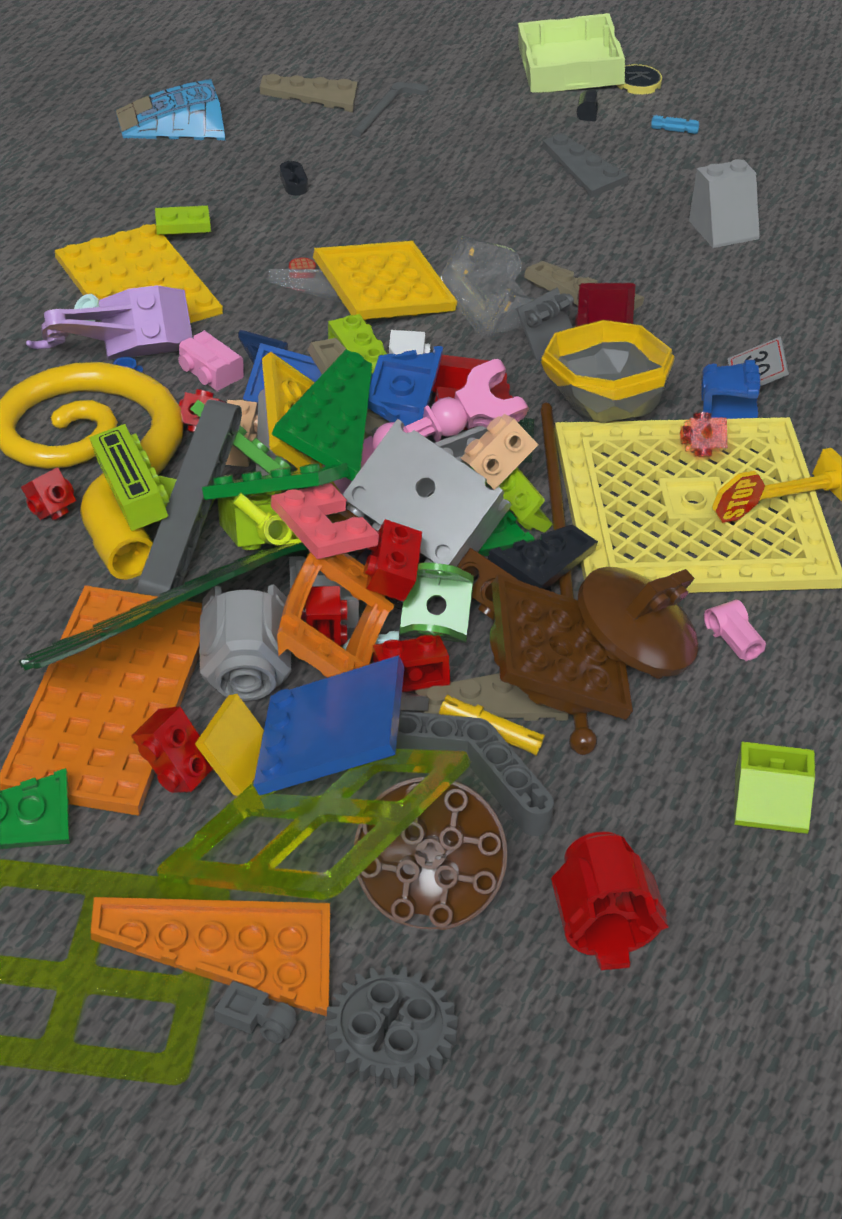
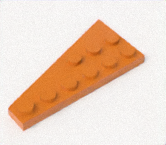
(255, 943)

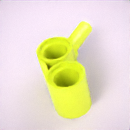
(263, 521)

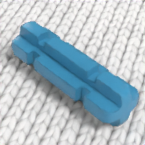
(675, 124)

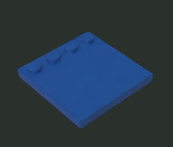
(330, 725)

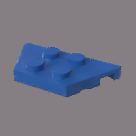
(404, 384)

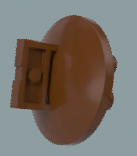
(640, 619)
(442, 863)

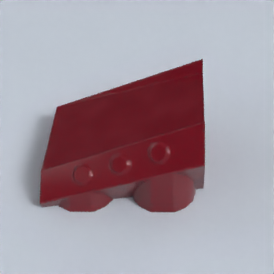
(605, 302)

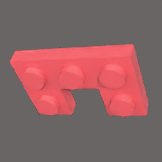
(306, 516)

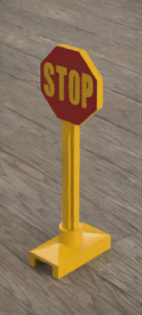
(747, 488)

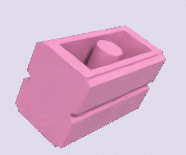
(210, 361)

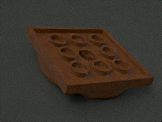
(549, 653)

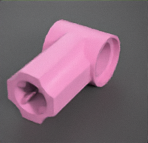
(732, 623)

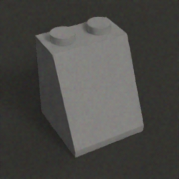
(725, 203)

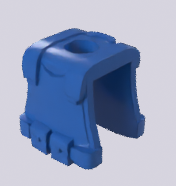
(731, 390)

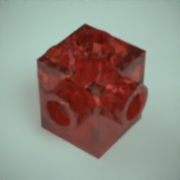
(713, 430)

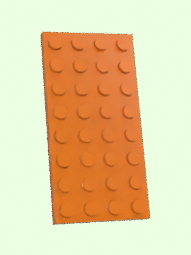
(101, 697)

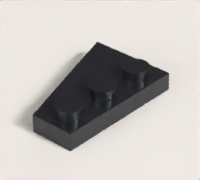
(546, 558)

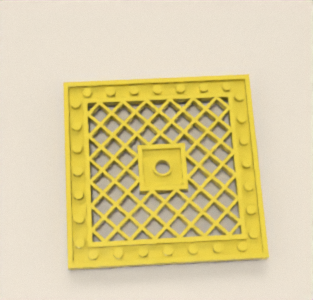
(813, 556)

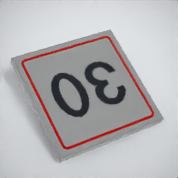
(769, 358)

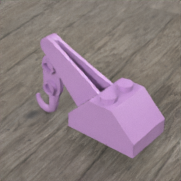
(131, 322)

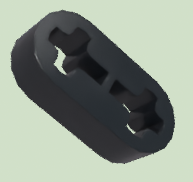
(297, 176)

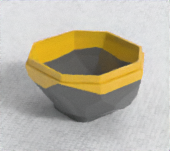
(608, 369)

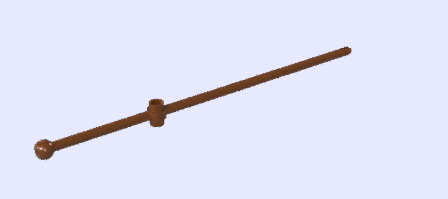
(582, 738)

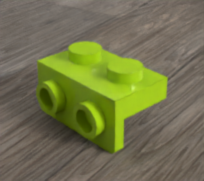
(182, 220)
(525, 501)

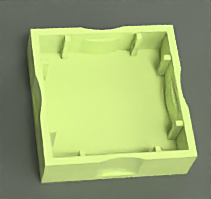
(571, 53)

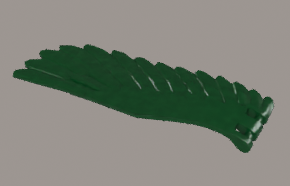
(165, 601)

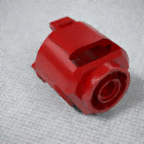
(607, 899)

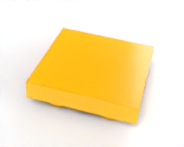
(232, 744)

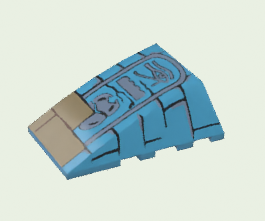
(174, 113)

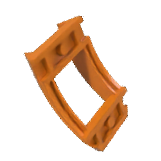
(311, 644)

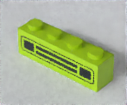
(130, 476)

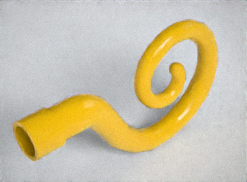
(118, 547)

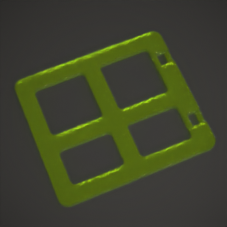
(308, 814)
(80, 977)

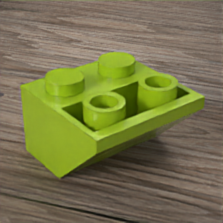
(774, 787)

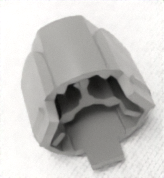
(241, 642)

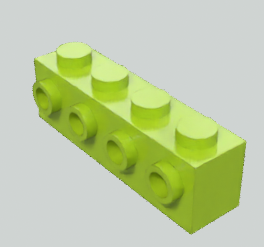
(357, 337)

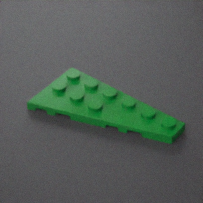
(331, 415)

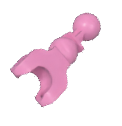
(471, 407)

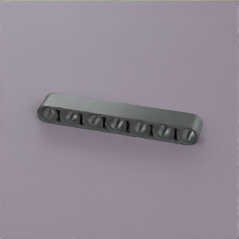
(187, 508)

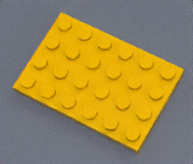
(135, 261)

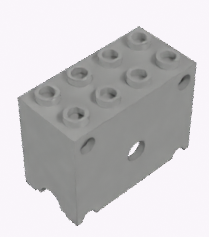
(427, 491)

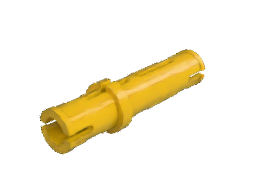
(510, 731)

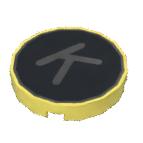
(641, 79)

